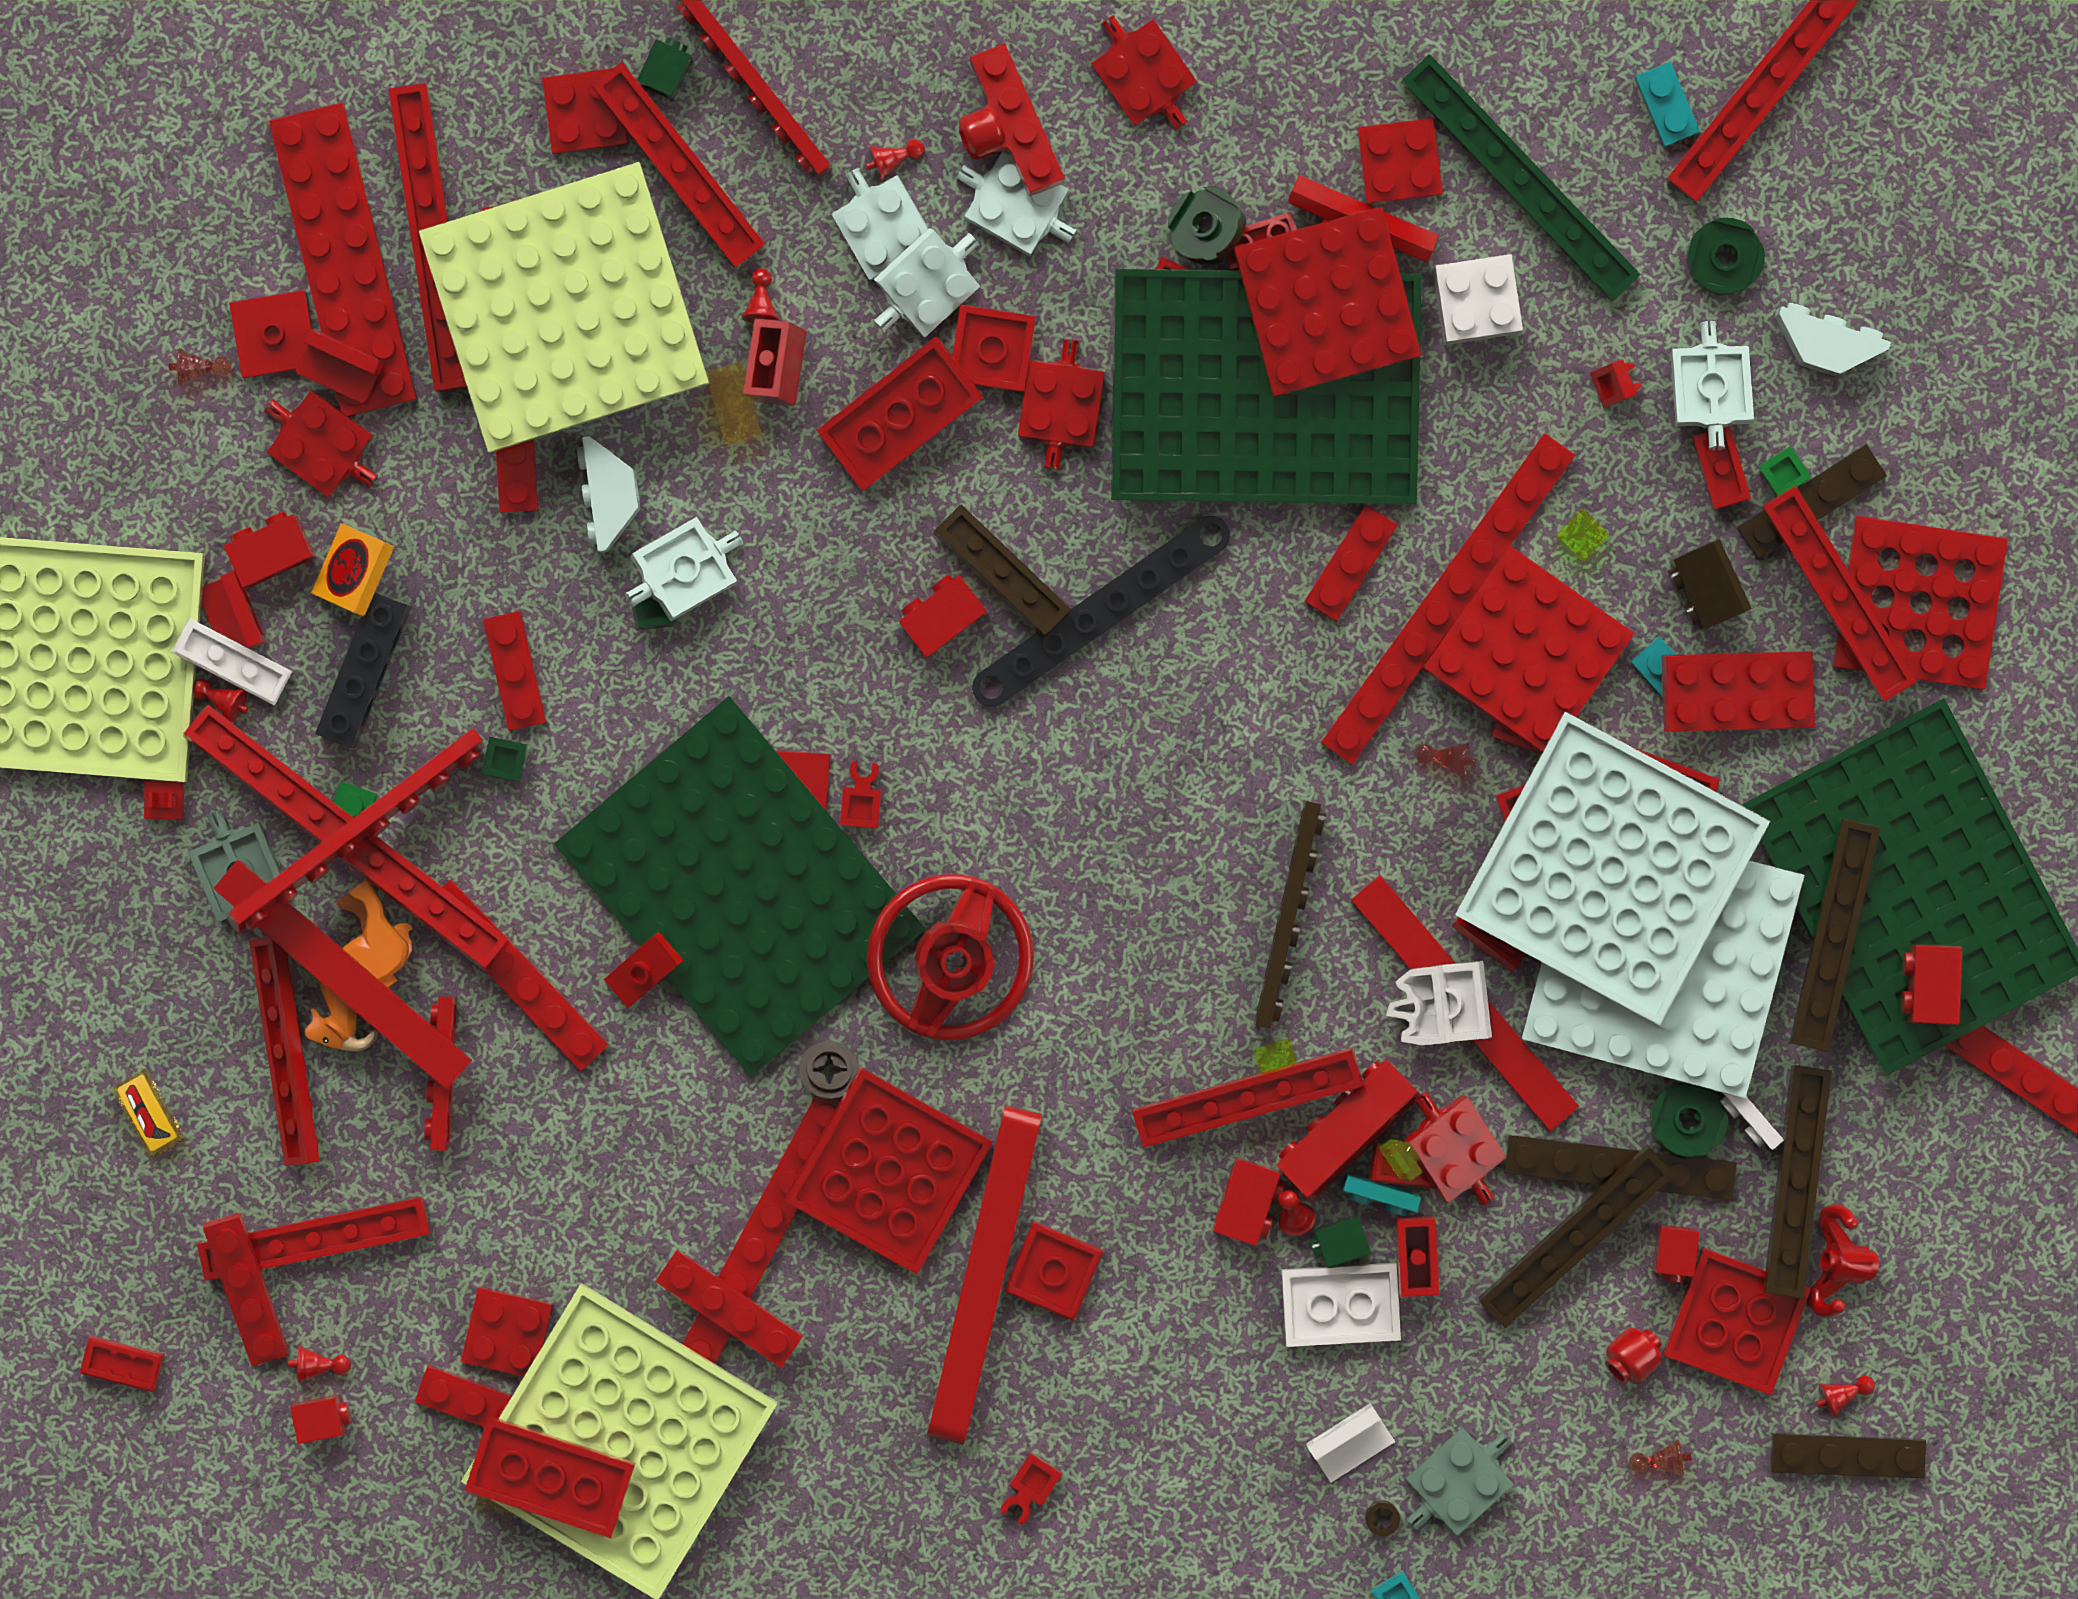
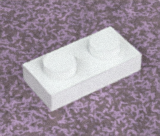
(1760, 1129)

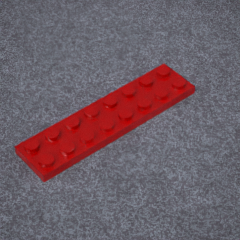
(342, 247)

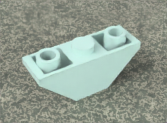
(1827, 342)
(610, 493)

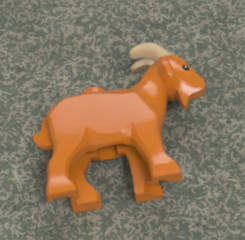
(380, 950)

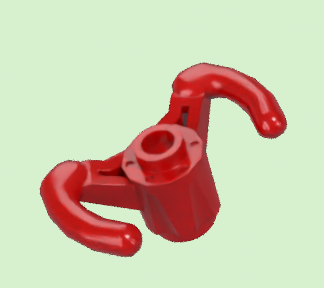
(1840, 1261)

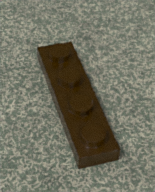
(1822, 495)
(1002, 571)
(1848, 1455)

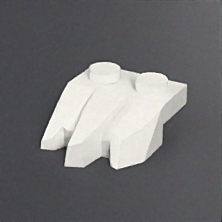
(1443, 1004)

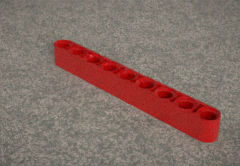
(984, 1275)

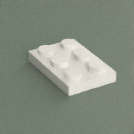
(1341, 1304)

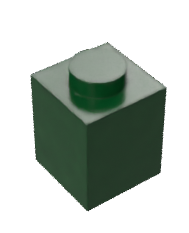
(665, 68)
(1340, 1241)

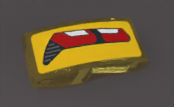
(148, 1114)

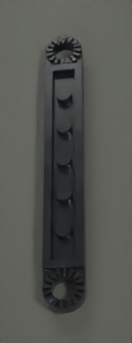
(1102, 610)

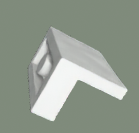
(1350, 1442)

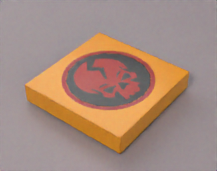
(353, 569)

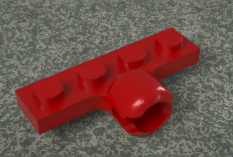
(1009, 123)

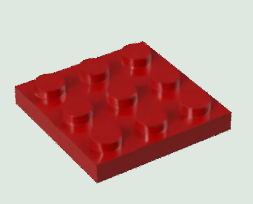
(1732, 1325)

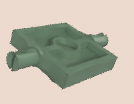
(222, 852)
(1459, 1481)

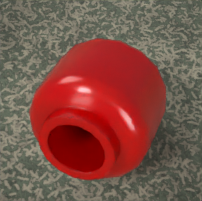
(1633, 1355)

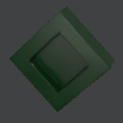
(650, 615)
(504, 759)

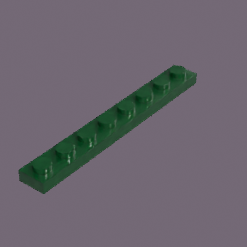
(1520, 178)

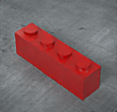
(1348, 1129)

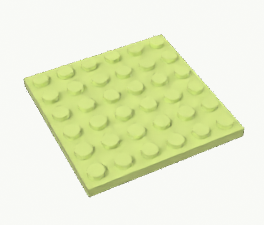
(564, 307)
(92, 658)
(649, 1401)

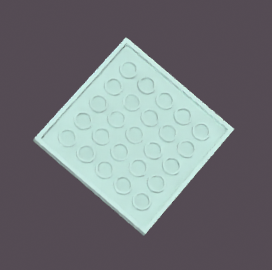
(1612, 868)
(1718, 1012)

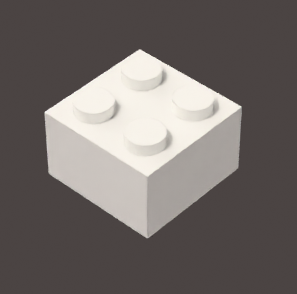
(1477, 299)

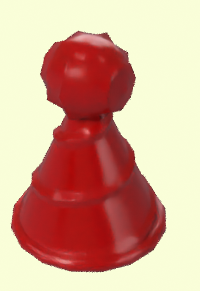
(888, 159)
(760, 304)
(227, 701)
(1296, 1217)
(312, 1364)
(1838, 1395)

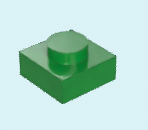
(1784, 471)
(353, 798)

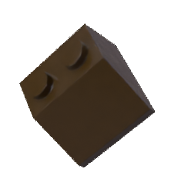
(1708, 585)

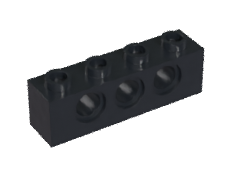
(363, 671)

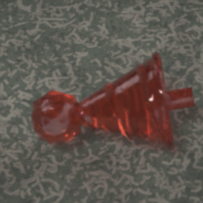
(192, 366)
(1452, 758)
(1668, 1459)

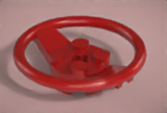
(964, 933)

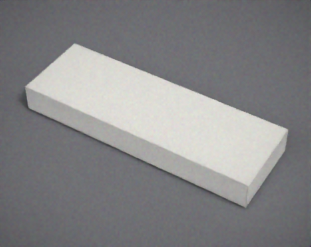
(231, 661)

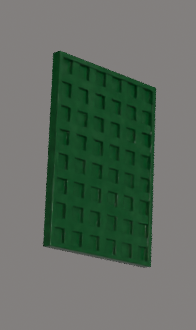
(1201, 415)
(1938, 877)
(742, 883)

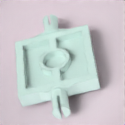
(1007, 210)
(879, 222)
(926, 282)
(1712, 386)
(683, 569)

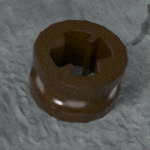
(1394, 1518)

